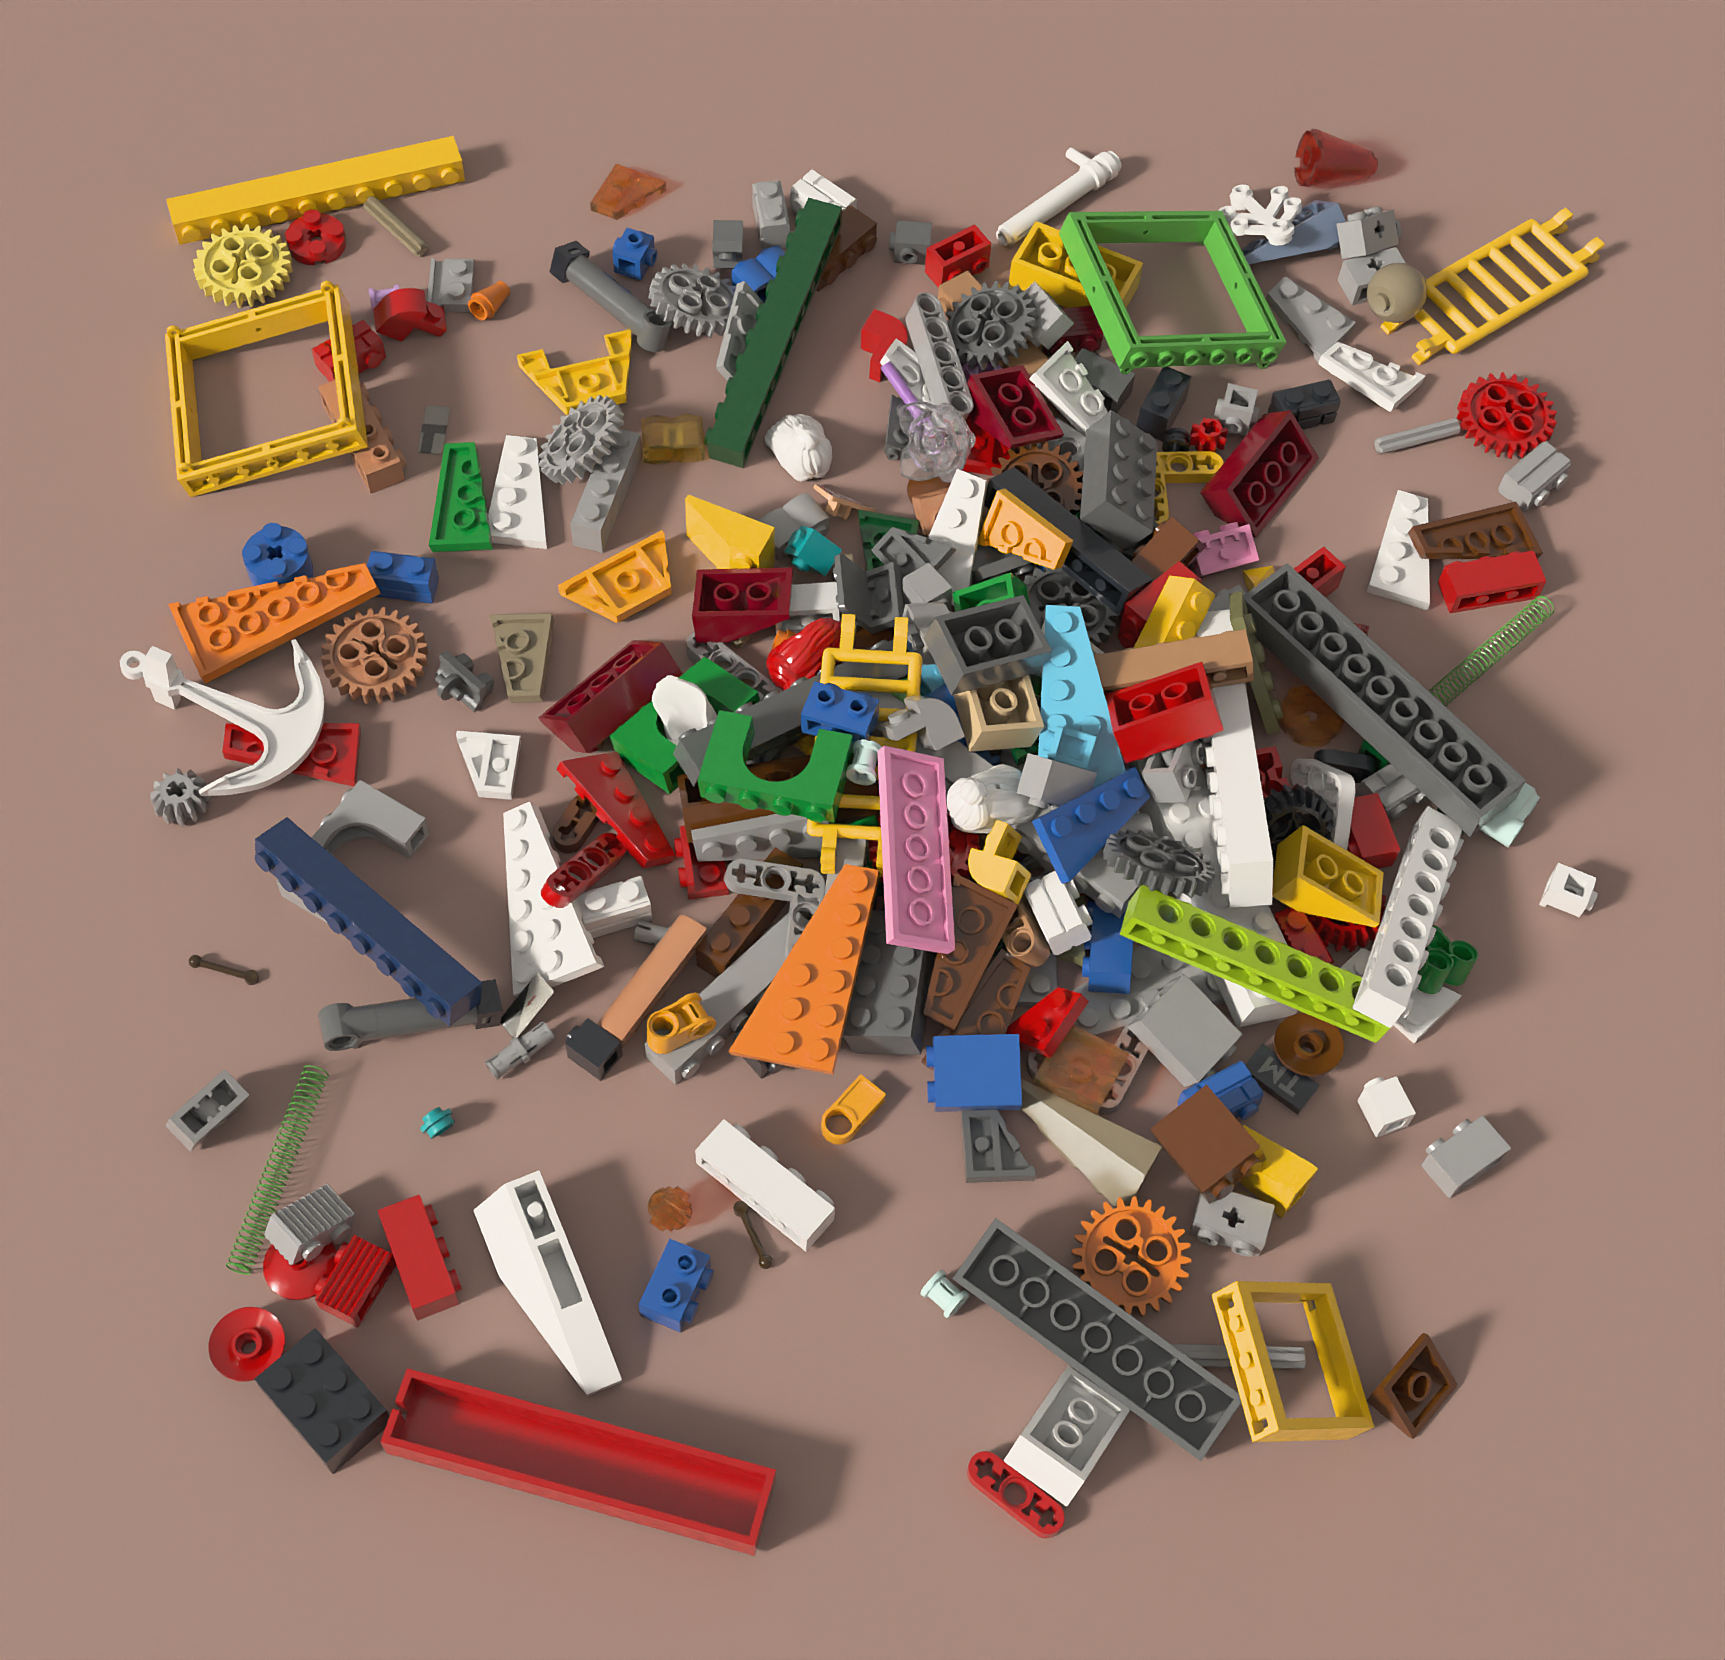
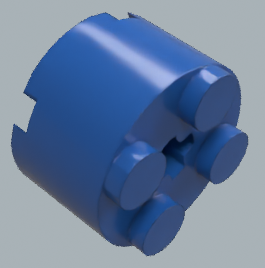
(276, 555)

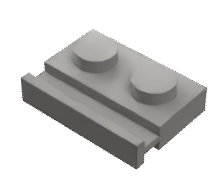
(451, 283)

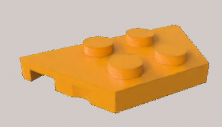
(624, 581)

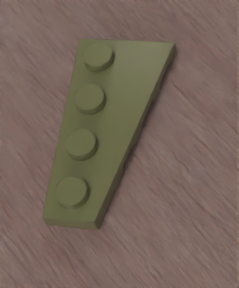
(1263, 683)

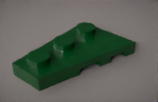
(874, 527)

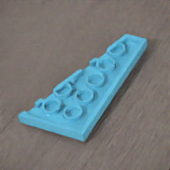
(1074, 693)

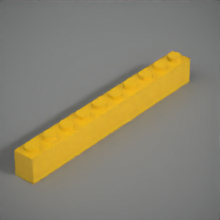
(318, 188)

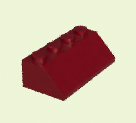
(1261, 472)
(610, 695)

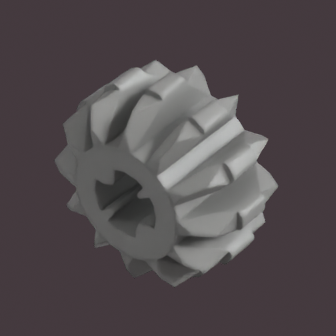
(179, 797)

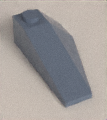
(1313, 231)

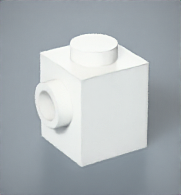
(1385, 1106)

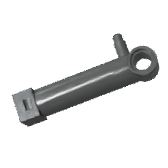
(573, 264)
(348, 1026)

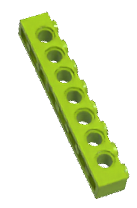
(1248, 960)

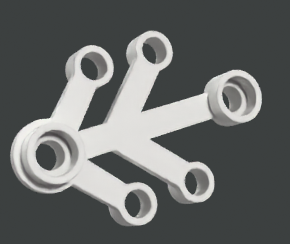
(1276, 231)

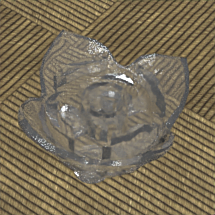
(936, 443)

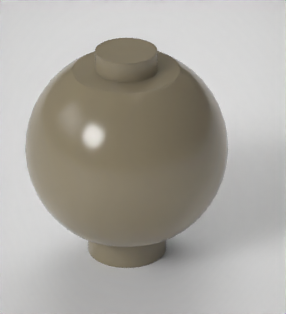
(1397, 292)

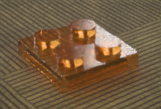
(1082, 1069)

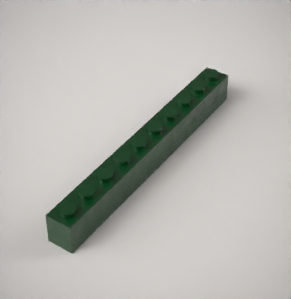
(774, 333)

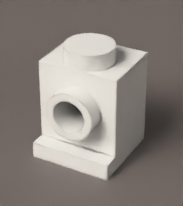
(1569, 890)

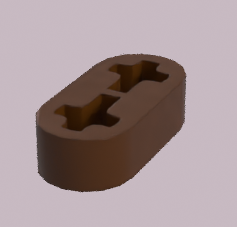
(571, 819)

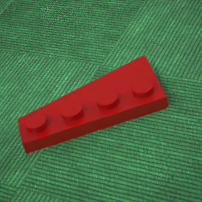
(331, 759)
(620, 804)

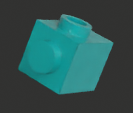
(811, 551)

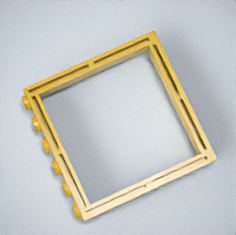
(245, 328)

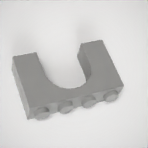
(368, 815)

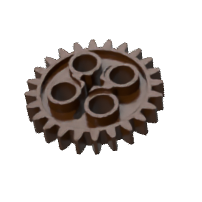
(1064, 488)

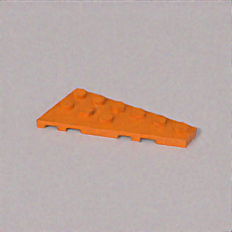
(261, 617)

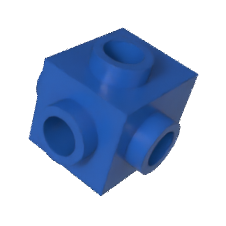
(634, 253)

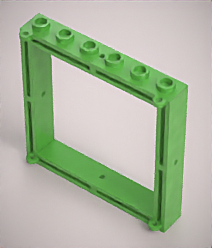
(1209, 228)

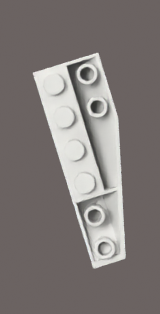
(545, 1278)

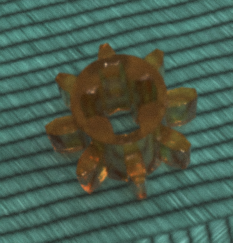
(669, 1208)

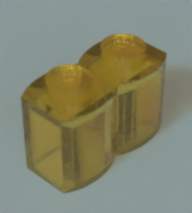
(672, 439)

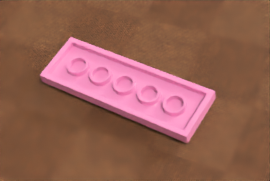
(915, 851)

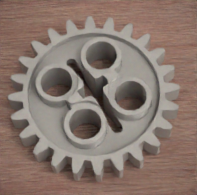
(692, 299)
(581, 439)

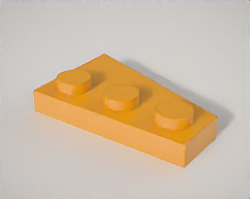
(1022, 531)

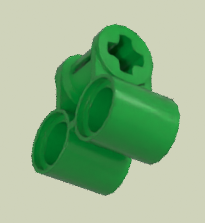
(1446, 963)

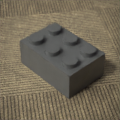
(987, 644)

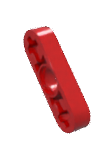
(1016, 1511)

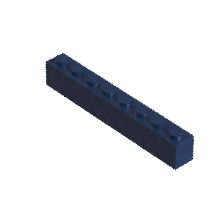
(368, 922)

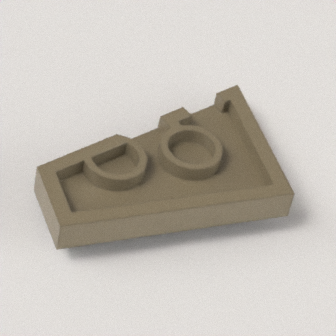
(524, 653)

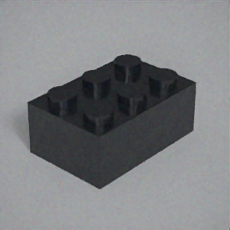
(323, 1400)

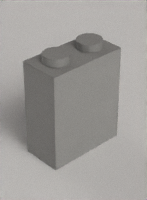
(1185, 1031)

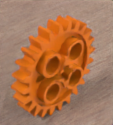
(1149, 1229)

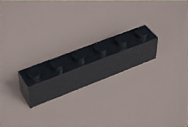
(1090, 558)

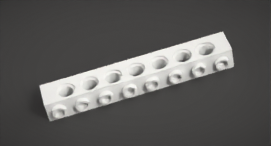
(1409, 919)

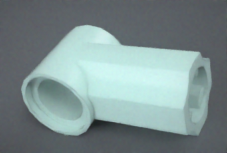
(1510, 821)

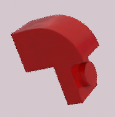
(405, 310)
(878, 336)

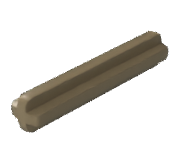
(396, 226)

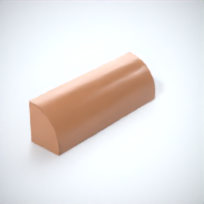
(653, 979)

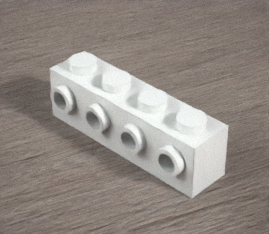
(765, 1184)

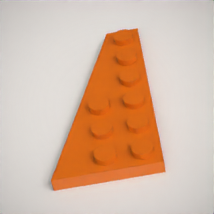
(810, 997)

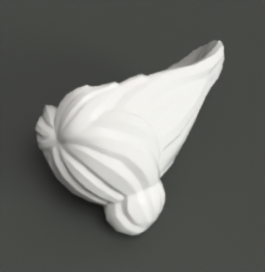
(800, 446)
(681, 706)
(988, 797)

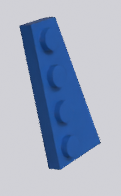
(1082, 825)

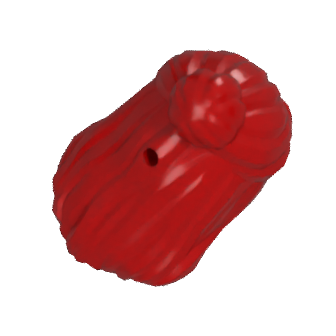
(803, 652)

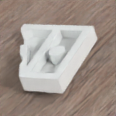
(491, 762)

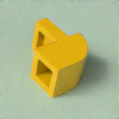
(994, 865)

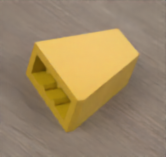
(1282, 1175)

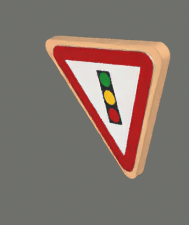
(840, 504)

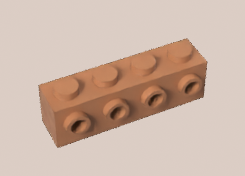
(379, 462)

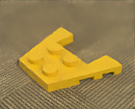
(581, 380)

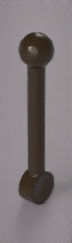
(251, 977)
(741, 1209)

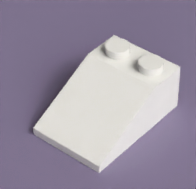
(1067, 1435)

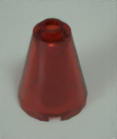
(1331, 160)

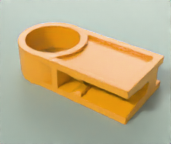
(857, 1104)

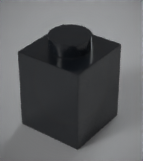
(593, 1048)

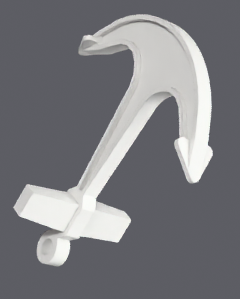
(285, 732)

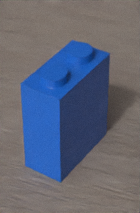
(975, 1072)

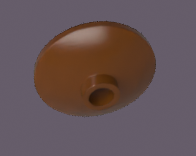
(1307, 1031)

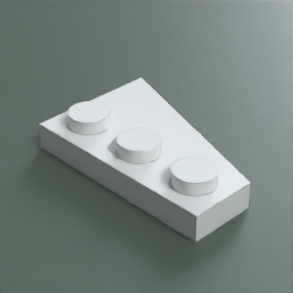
(1375, 380)

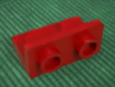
(701, 878)

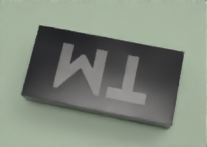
(1279, 1081)

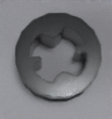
(1175, 440)

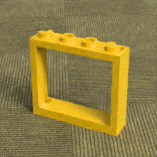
(1255, 1373)

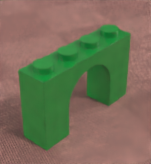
(642, 738)
(810, 794)

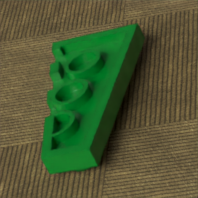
(460, 504)

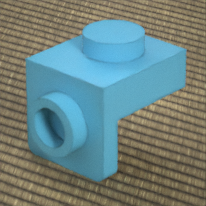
(1069, 746)

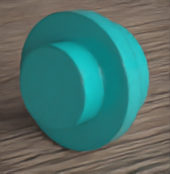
(437, 1122)

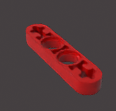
(584, 869)

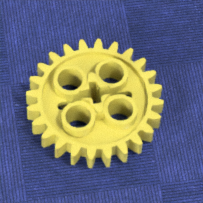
(243, 266)

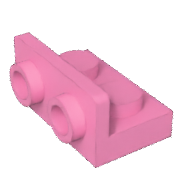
(1225, 549)

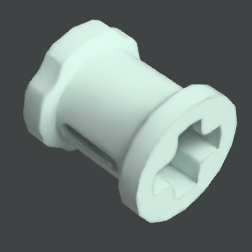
(864, 762)
(944, 1294)

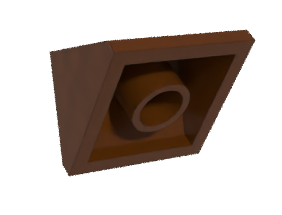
(1414, 1387)

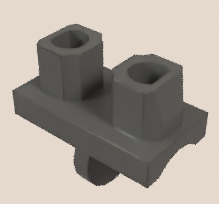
(458, 681)

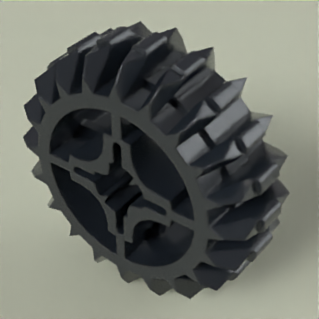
(1284, 819)

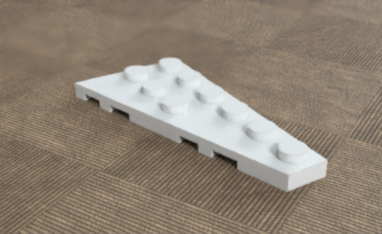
(541, 936)

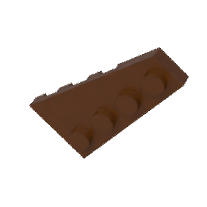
(978, 927)
(993, 999)

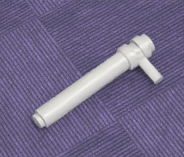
(1090, 177)

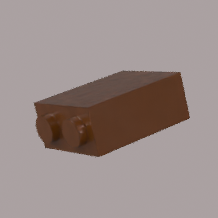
(1208, 1144)

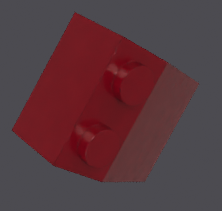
(1011, 408)
(739, 602)

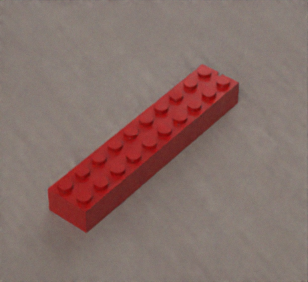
(580, 1461)

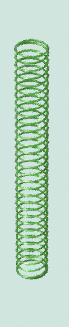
(1489, 650)
(310, 1073)

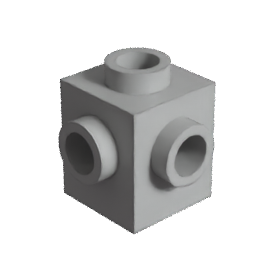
(1237, 409)

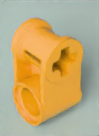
(684, 1019)

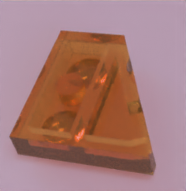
(624, 191)

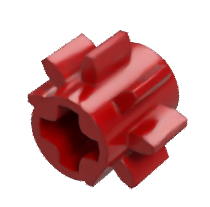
(1208, 435)

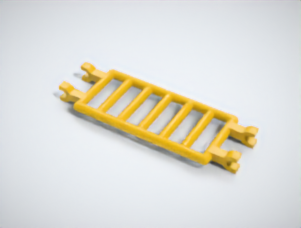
(1544, 233)
(911, 687)

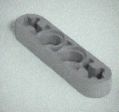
(739, 667)

